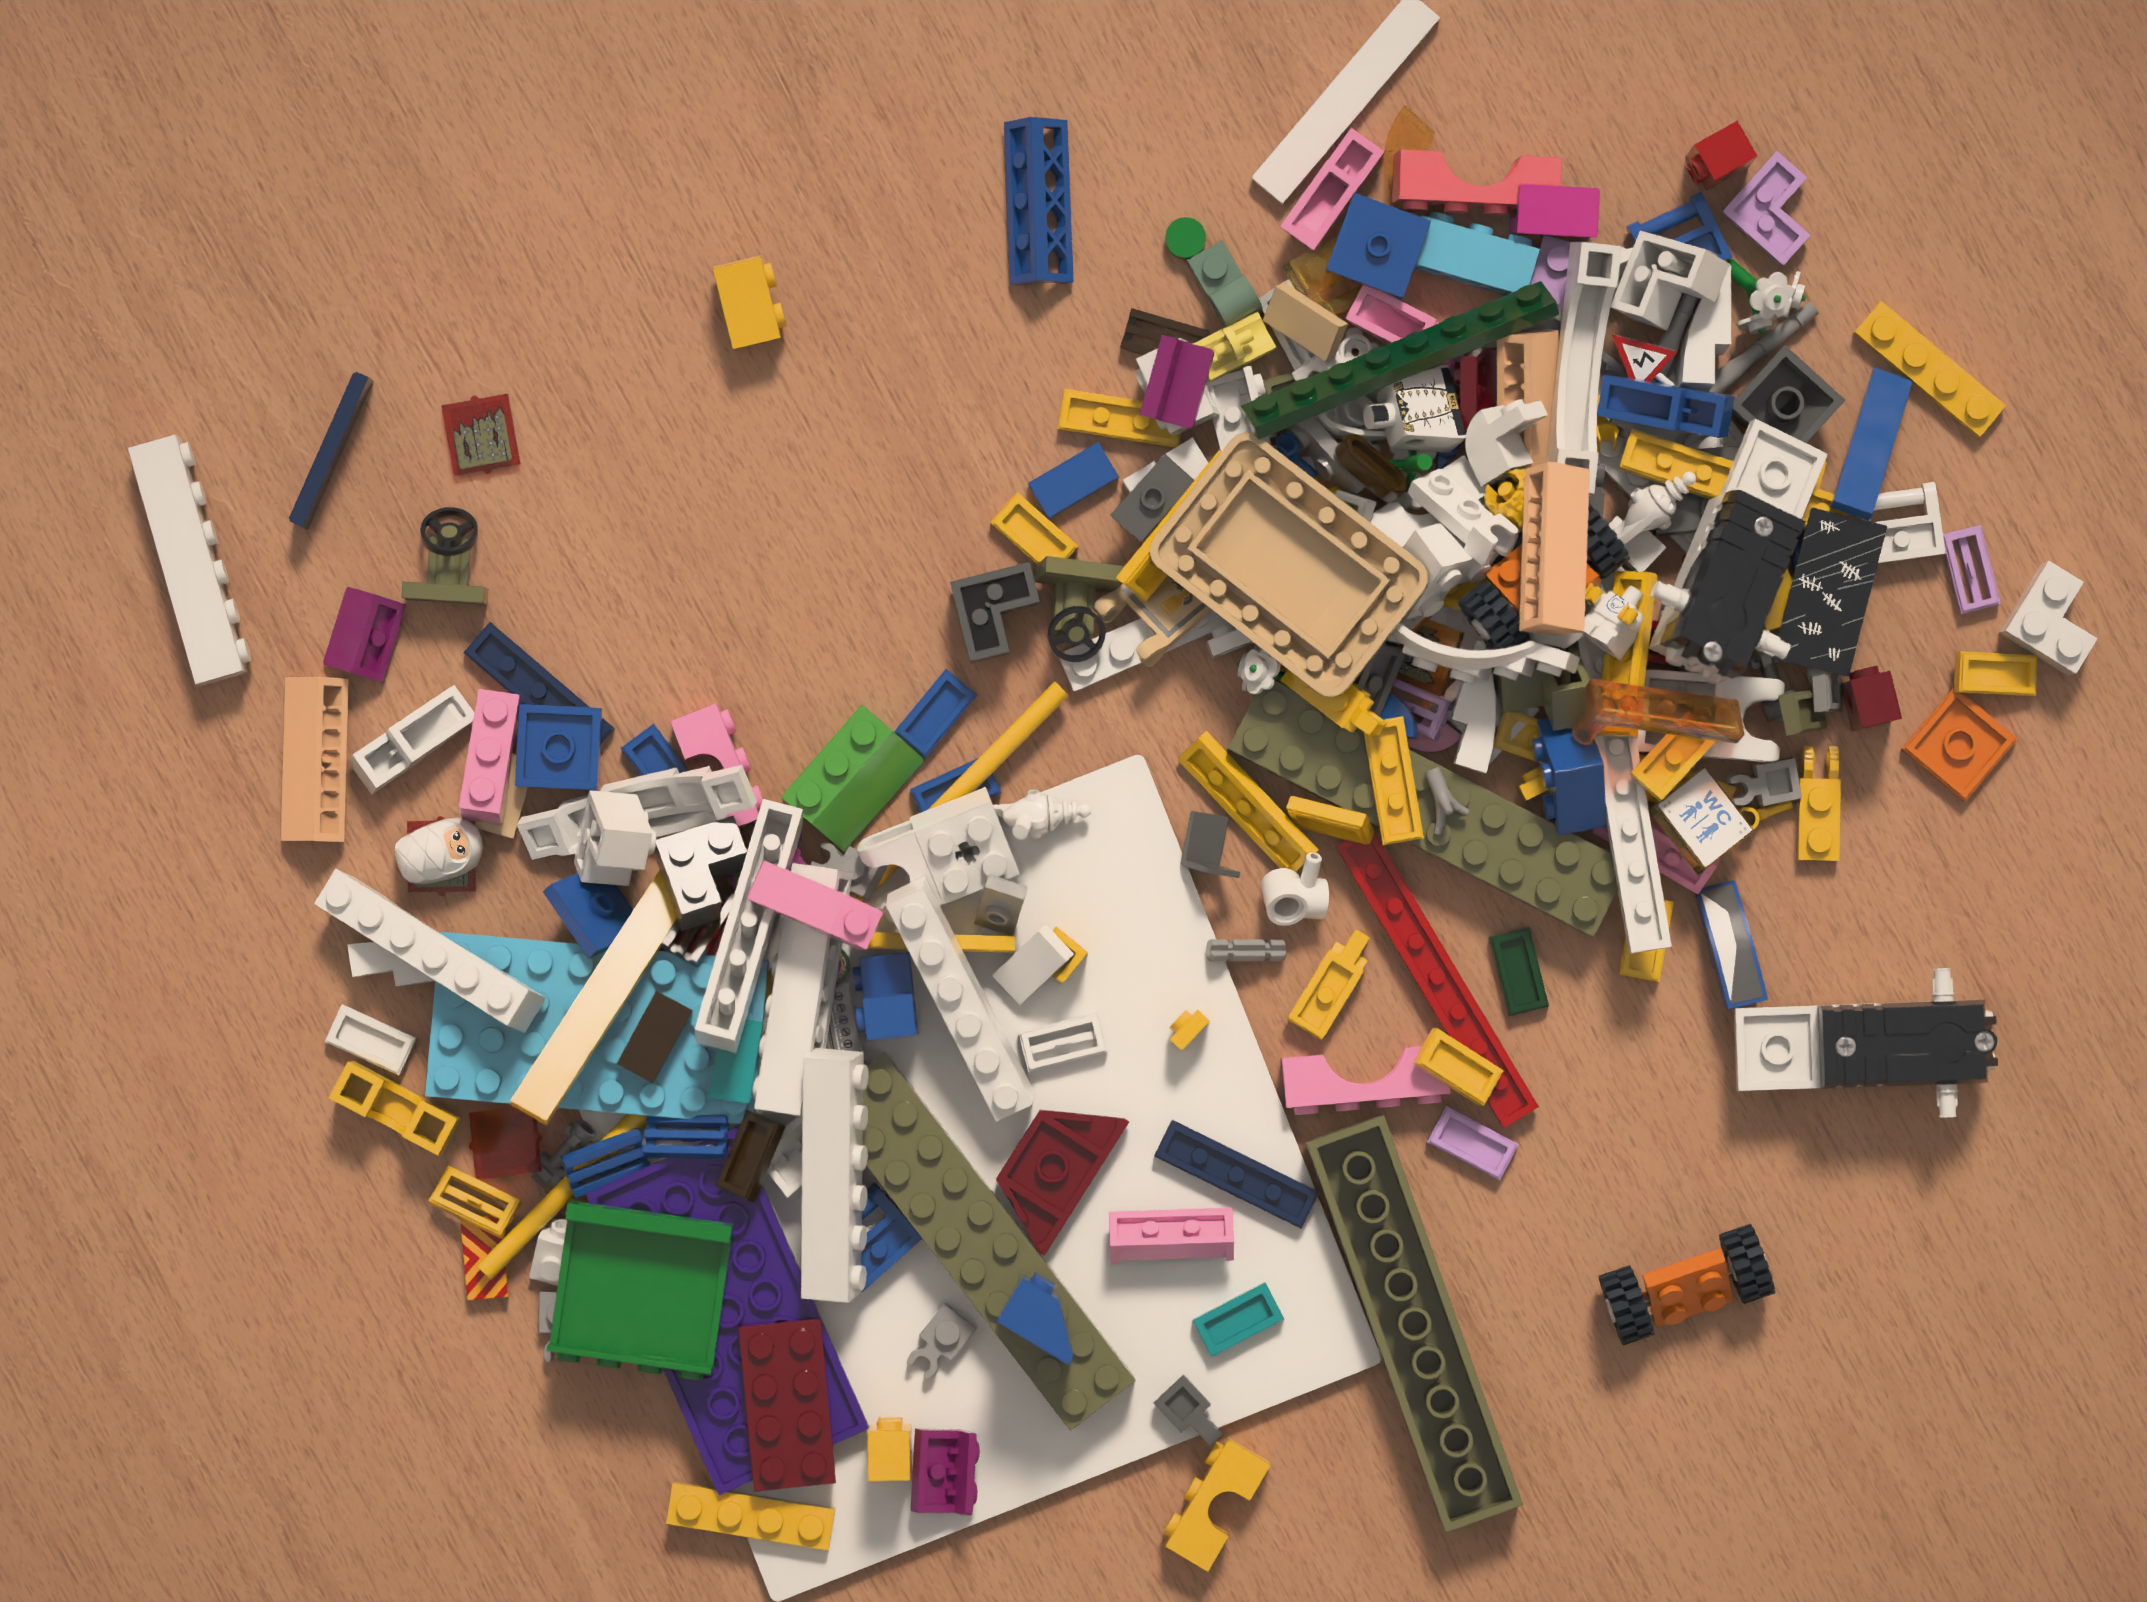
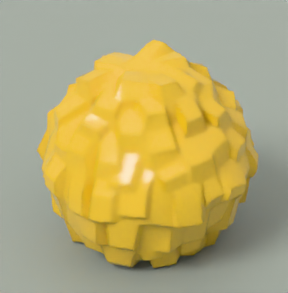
(1509, 500)

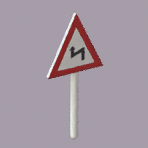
(1643, 359)

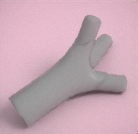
(1444, 801)

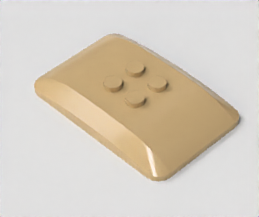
(1289, 564)

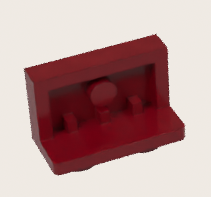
(1478, 382)

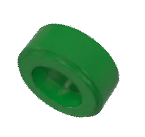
(1185, 238)

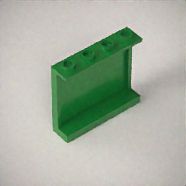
(640, 1289)

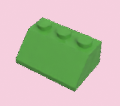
(853, 778)

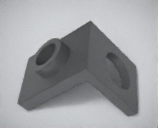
(1205, 844)

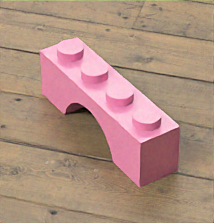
(1312, 1083)

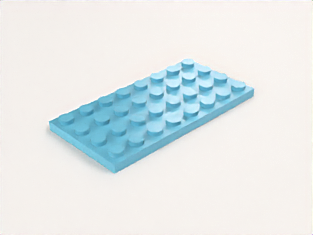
(487, 1060)

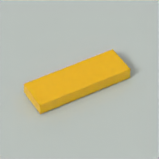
(1112, 419)
(1393, 783)

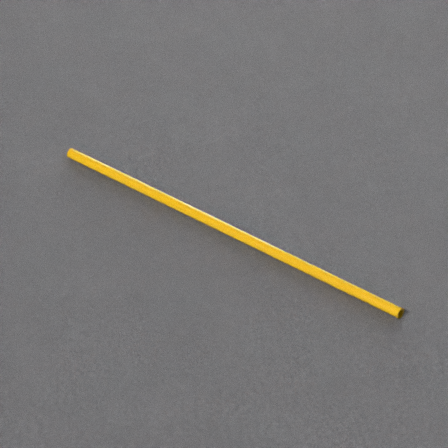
(965, 784)

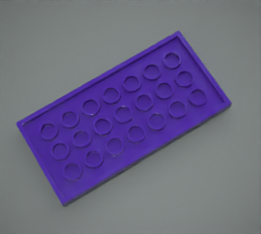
(759, 1289)

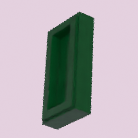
(1518, 971)

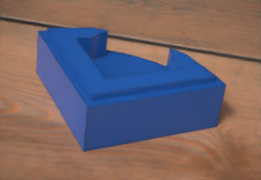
(1396, 708)

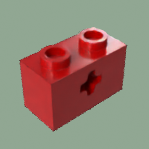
(1720, 156)

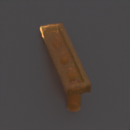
(1657, 712)

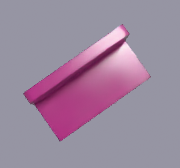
(1556, 211)

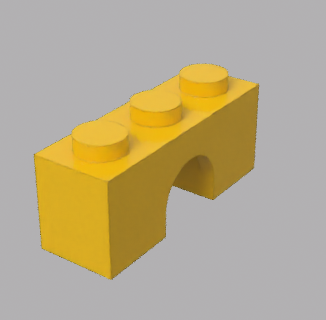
(395, 1107)
(1230, 1470)

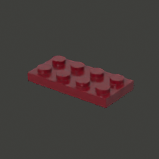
(787, 1404)

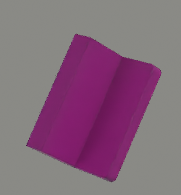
(1177, 382)
(364, 634)

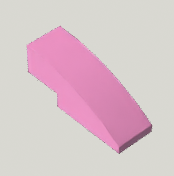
(1332, 189)
(1389, 318)

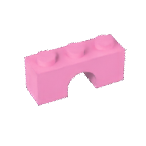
(709, 734)
(488, 757)

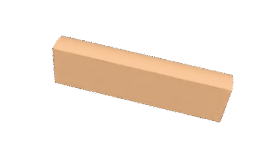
(1528, 373)
(1554, 549)
(314, 759)

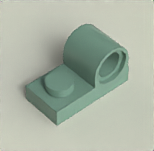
(1224, 284)

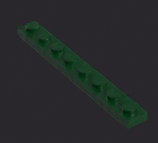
(1399, 359)

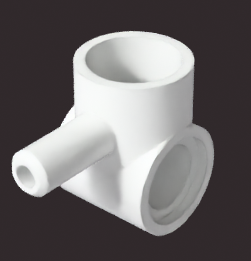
(1293, 897)

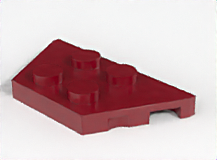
(1055, 1168)

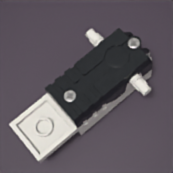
(1738, 559)
(1868, 1045)

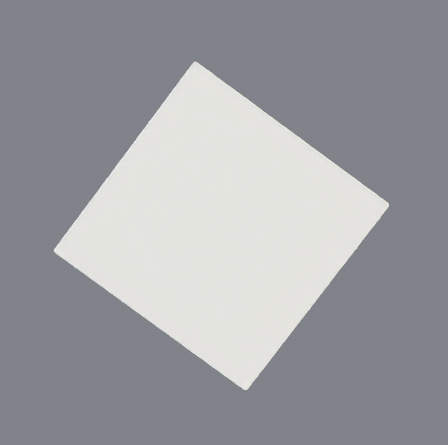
(1137, 913)

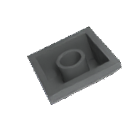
(1787, 397)

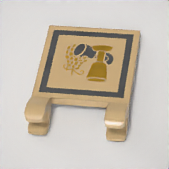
(1168, 613)

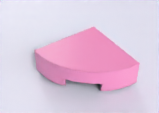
(1425, 744)

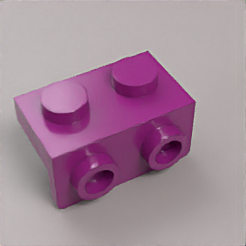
(944, 1471)

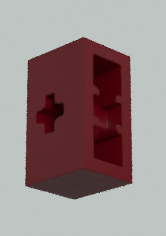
(1870, 698)

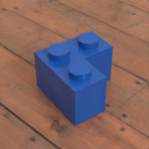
(1573, 779)
(888, 996)

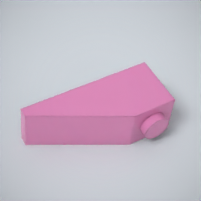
(815, 905)

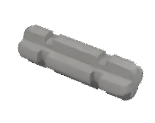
(1246, 950)

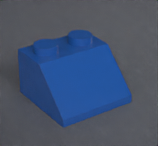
(1038, 1316)

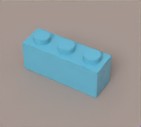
(1476, 256)

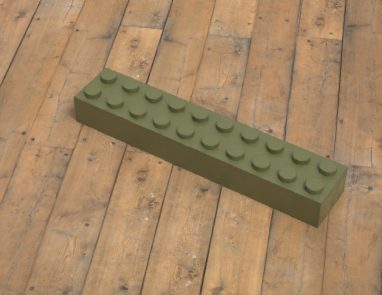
(1491, 843)
(980, 1241)
(1414, 1323)

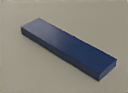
(330, 450)
(522, 673)
(1236, 1174)

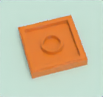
(1959, 744)

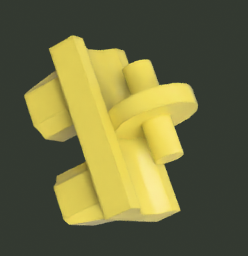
(1237, 345)

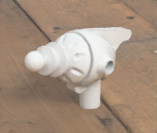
(1654, 506)
(1037, 814)

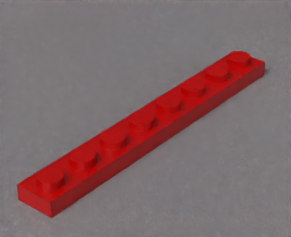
(1434, 971)

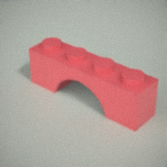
(1425, 180)

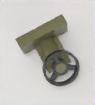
(447, 562)
(1074, 601)

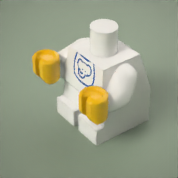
(1612, 620)

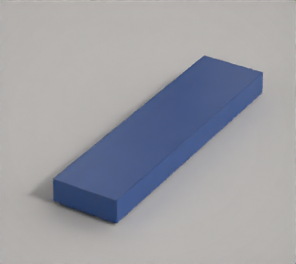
(1871, 444)

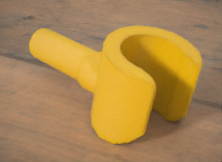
(1605, 431)
(1764, 812)

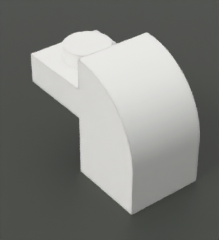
(1495, 441)

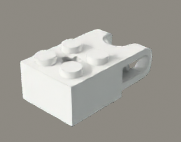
(1744, 689)
(930, 848)

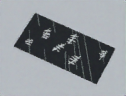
(1831, 590)

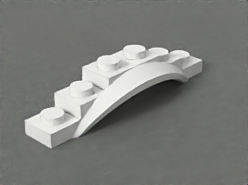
(1475, 663)
(670, 798)

